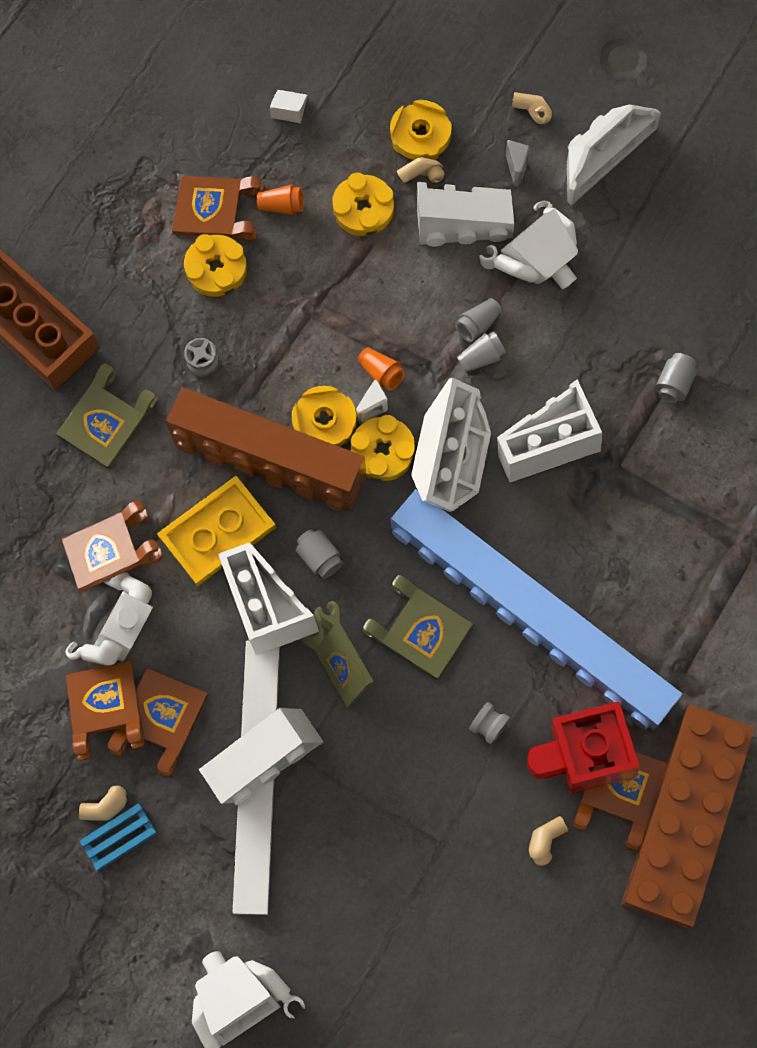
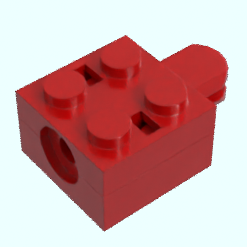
(587, 748)

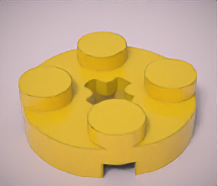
(412, 117)
(361, 188)
(211, 248)
(335, 404)
(401, 449)

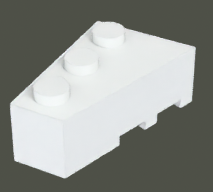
(462, 215)
(551, 436)
(264, 602)
(260, 755)

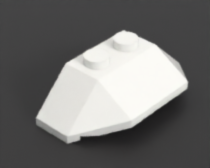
(606, 145)
(452, 447)

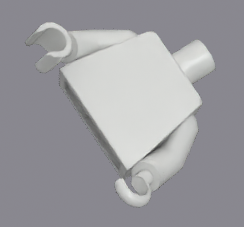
(539, 250)
(122, 625)
(235, 998)

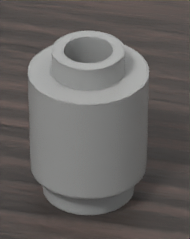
(676, 378)
(319, 553)

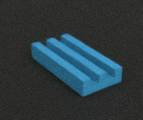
(109, 827)

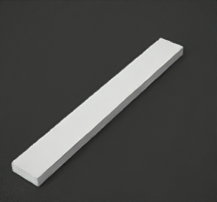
(256, 813)

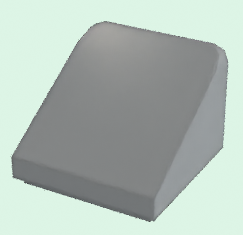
(517, 159)

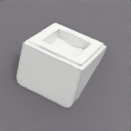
(288, 106)
(372, 404)

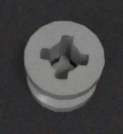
(198, 350)
(489, 723)

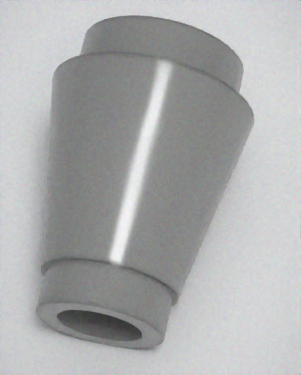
(477, 320)
(482, 352)

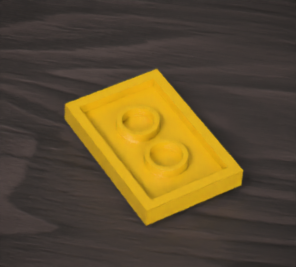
(214, 526)

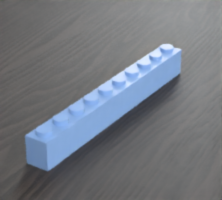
(535, 610)

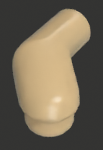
(534, 105)
(424, 167)
(107, 808)
(542, 839)

